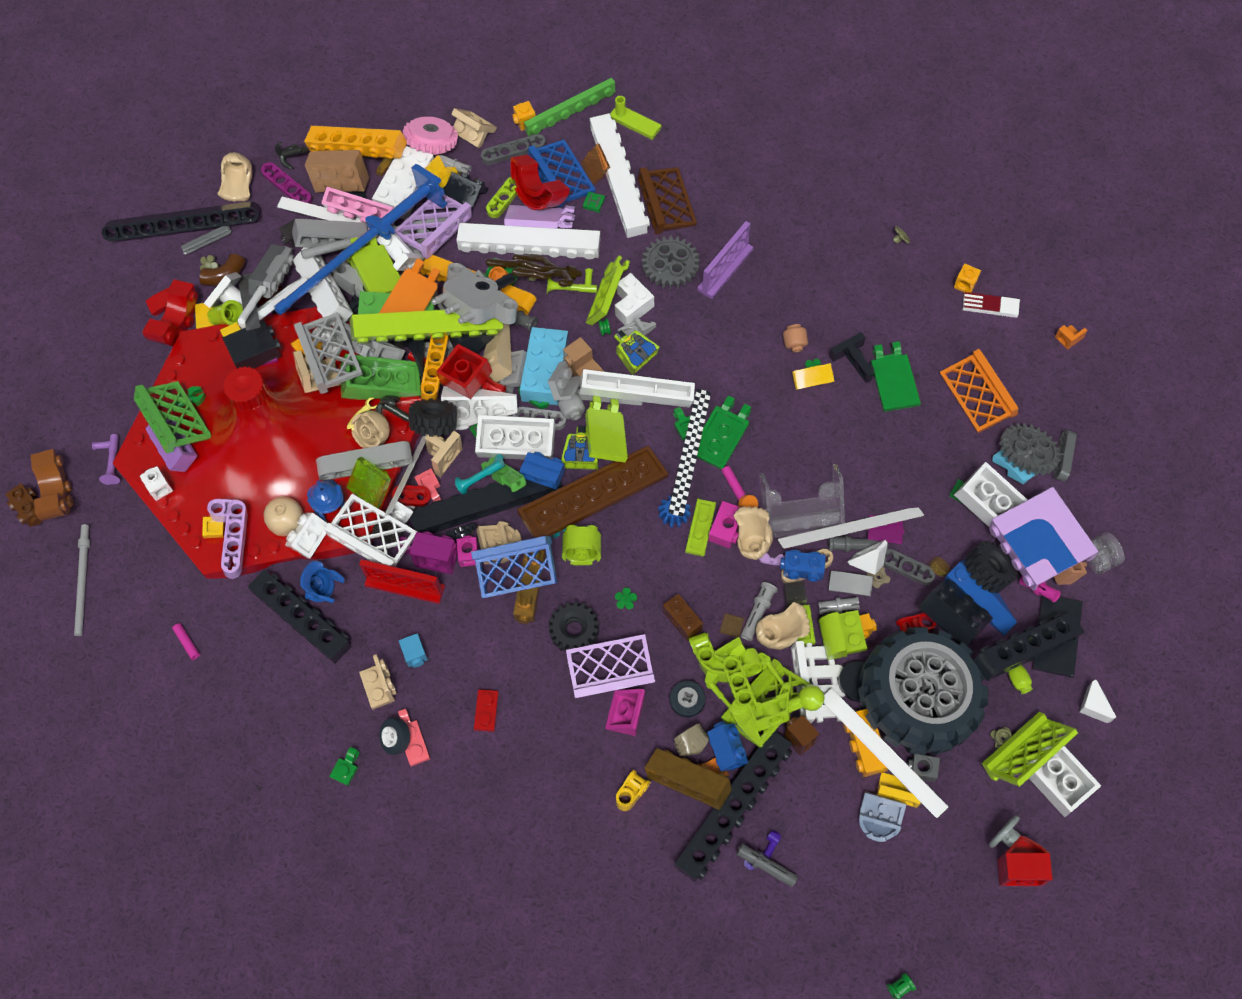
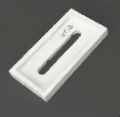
(269, 305)

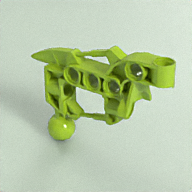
(747, 662)

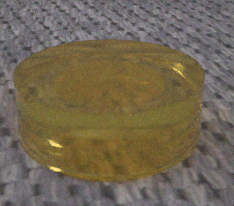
(939, 566)

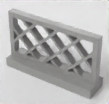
(315, 361)

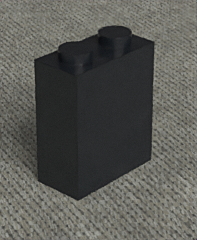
(253, 346)

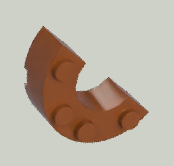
(53, 486)

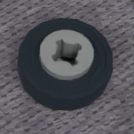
(684, 705)

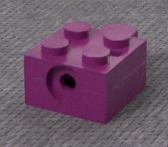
(432, 552)

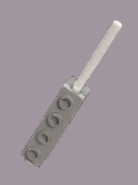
(267, 276)

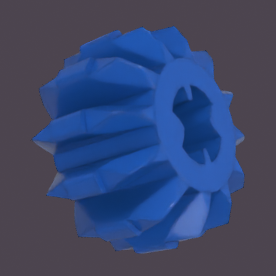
(667, 517)

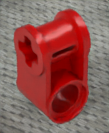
(915, 621)

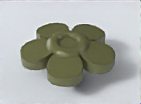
(208, 262)

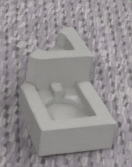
(640, 326)

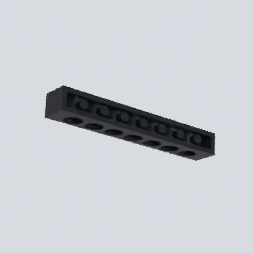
(686, 863)

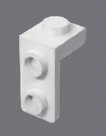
(401, 512)

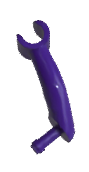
(774, 838)

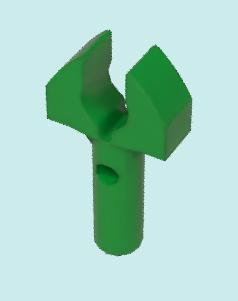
(198, 400)

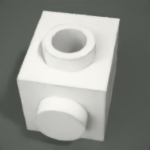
(156, 483)

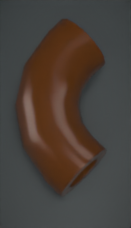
(213, 276)

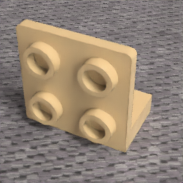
(305, 374)
(378, 684)

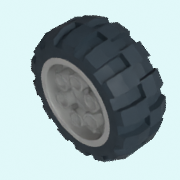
(955, 681)

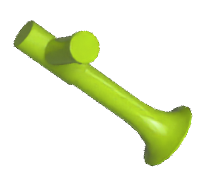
(587, 287)

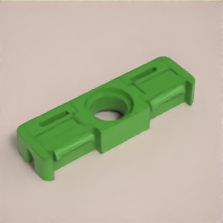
(507, 476)

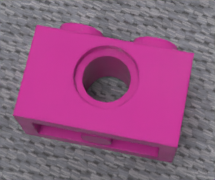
(720, 534)

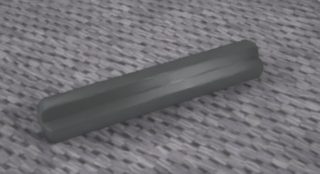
(206, 239)

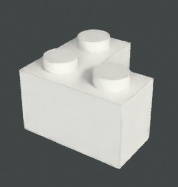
(635, 300)

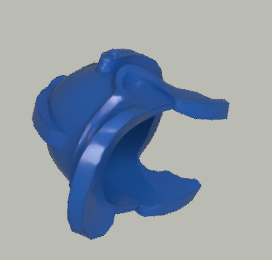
(325, 497)
(321, 582)

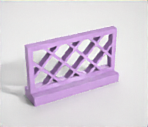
(443, 231)
(618, 682)

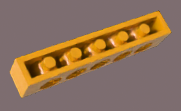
(369, 141)

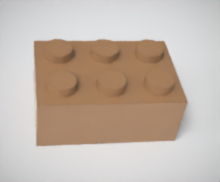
(337, 169)

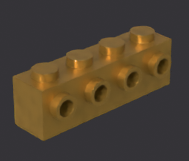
(688, 778)

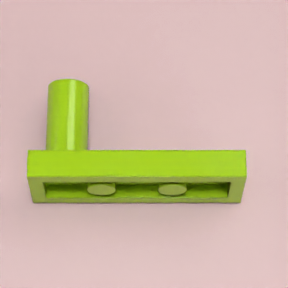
(634, 120)

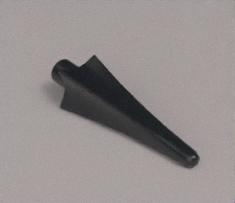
(417, 350)

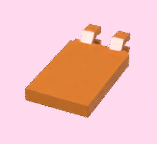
(412, 290)

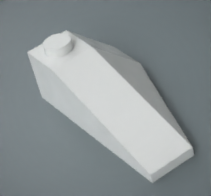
(482, 403)

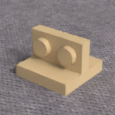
(472, 127)
(443, 451)

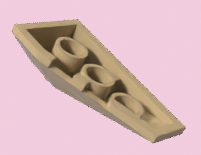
(499, 354)

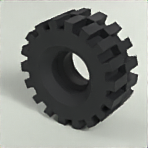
(432, 417)
(990, 567)
(569, 614)

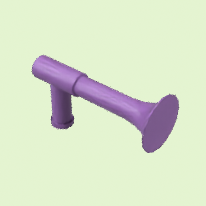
(109, 477)

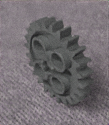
(670, 262)
(1030, 449)

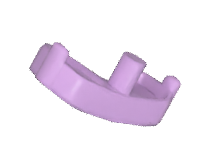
(767, 560)

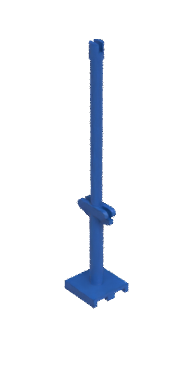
(427, 187)

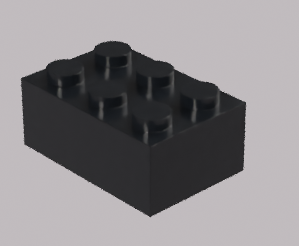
(955, 612)

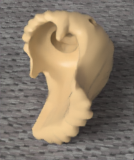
(235, 177)
(754, 532)
(784, 628)

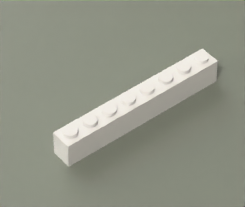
(619, 177)
(528, 240)

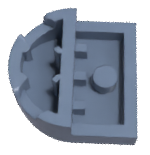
(880, 816)

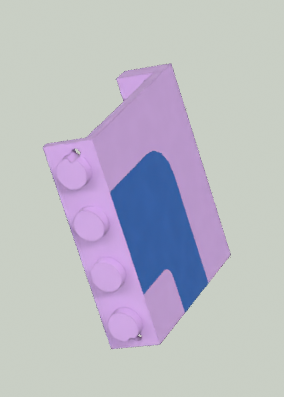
(1042, 538)

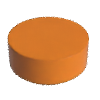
(748, 500)

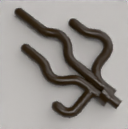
(536, 271)

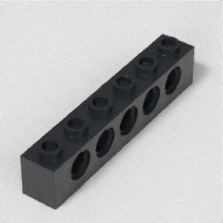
(1028, 646)
(332, 650)

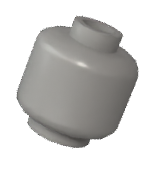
(572, 408)

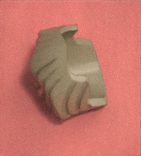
(691, 741)

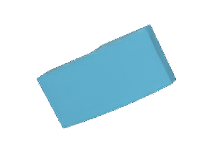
(1013, 473)

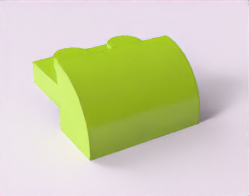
(842, 634)

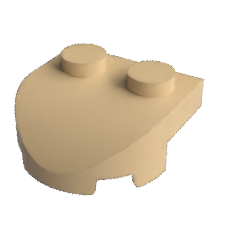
(497, 535)

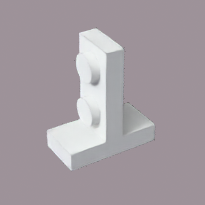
(400, 252)

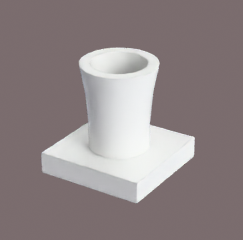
(225, 291)

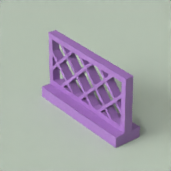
(726, 262)

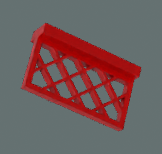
(402, 582)

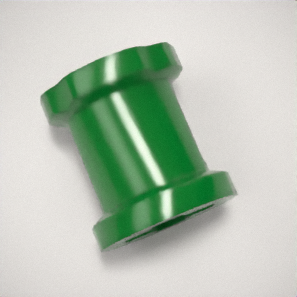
(901, 986)

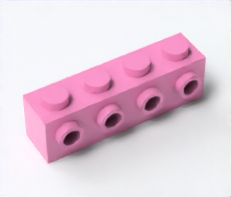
(353, 205)

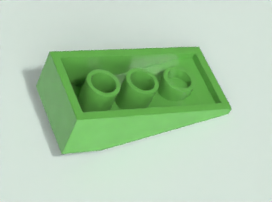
(381, 378)

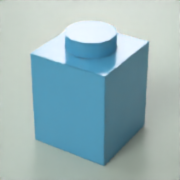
(413, 651)

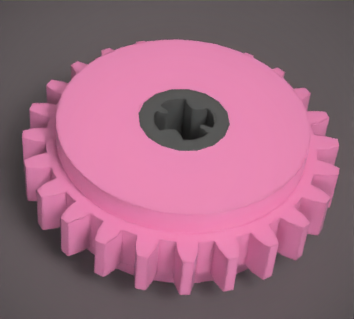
(430, 135)

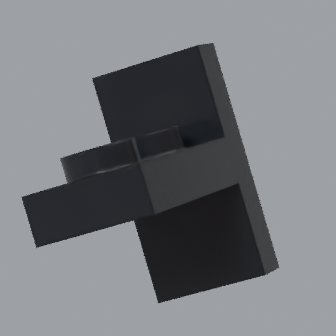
(850, 349)

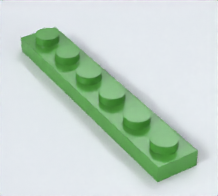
(569, 107)

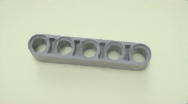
(380, 456)

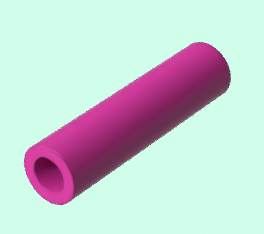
(733, 482)
(186, 641)

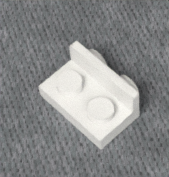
(307, 535)

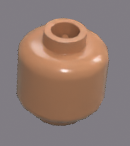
(795, 338)

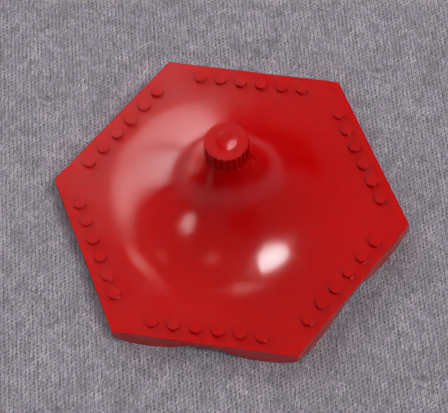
(258, 447)

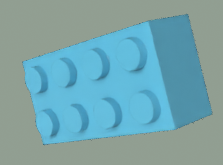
(542, 358)

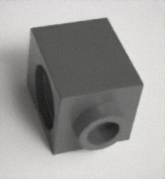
(931, 763)

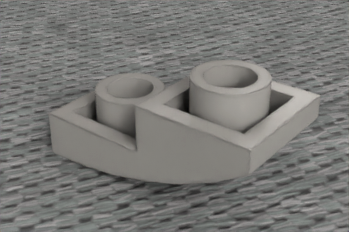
(851, 583)

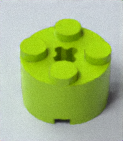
(581, 545)

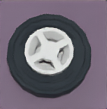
(394, 736)

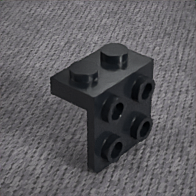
(464, 189)

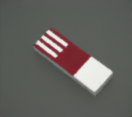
(991, 304)

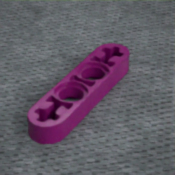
(286, 185)

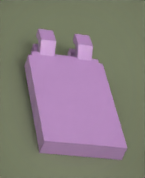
(542, 218)

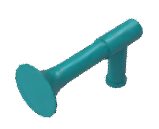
(463, 485)

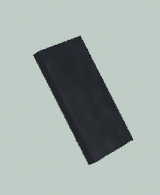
(1063, 659)

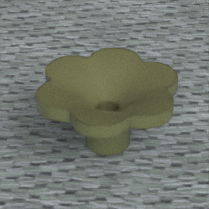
(901, 235)

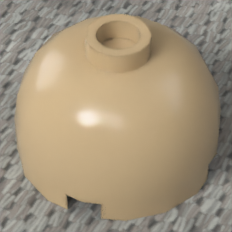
(370, 429)
(282, 515)

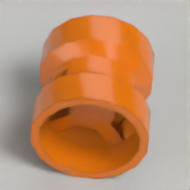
(497, 272)

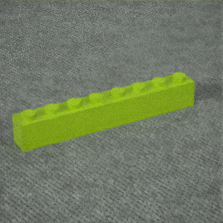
(417, 325)

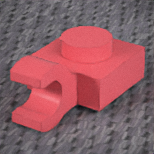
(429, 481)

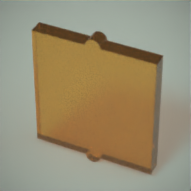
(595, 164)

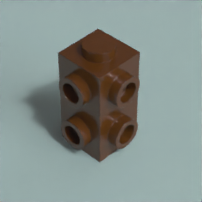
(22, 501)

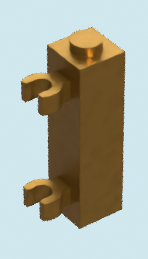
(527, 600)

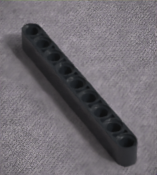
(174, 226)

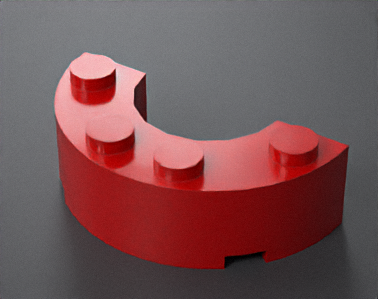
(530, 188)
(177, 316)

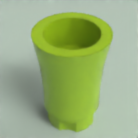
(225, 313)

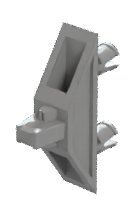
(372, 348)

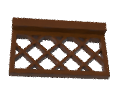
(653, 200)

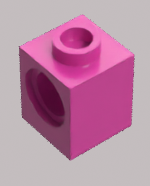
(465, 542)

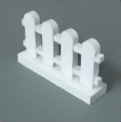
(812, 672)

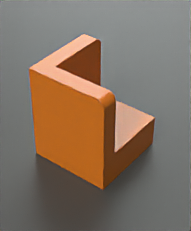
(1070, 336)

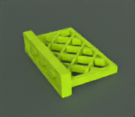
(761, 686)
(1028, 739)

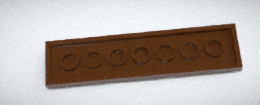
(592, 493)

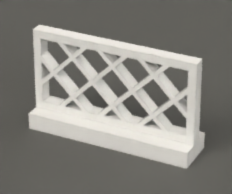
(358, 544)

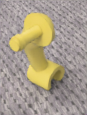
(367, 407)

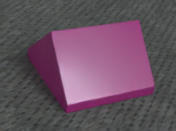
(626, 711)

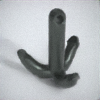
(289, 151)
(388, 402)

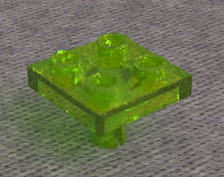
(368, 482)

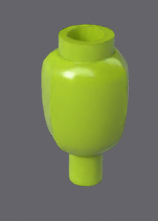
(1020, 679)

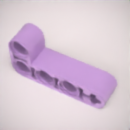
(231, 539)

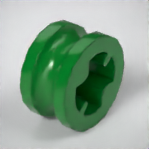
(604, 327)

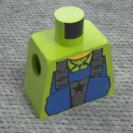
(635, 350)
(576, 451)

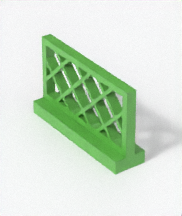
(157, 418)

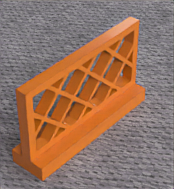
(992, 381)

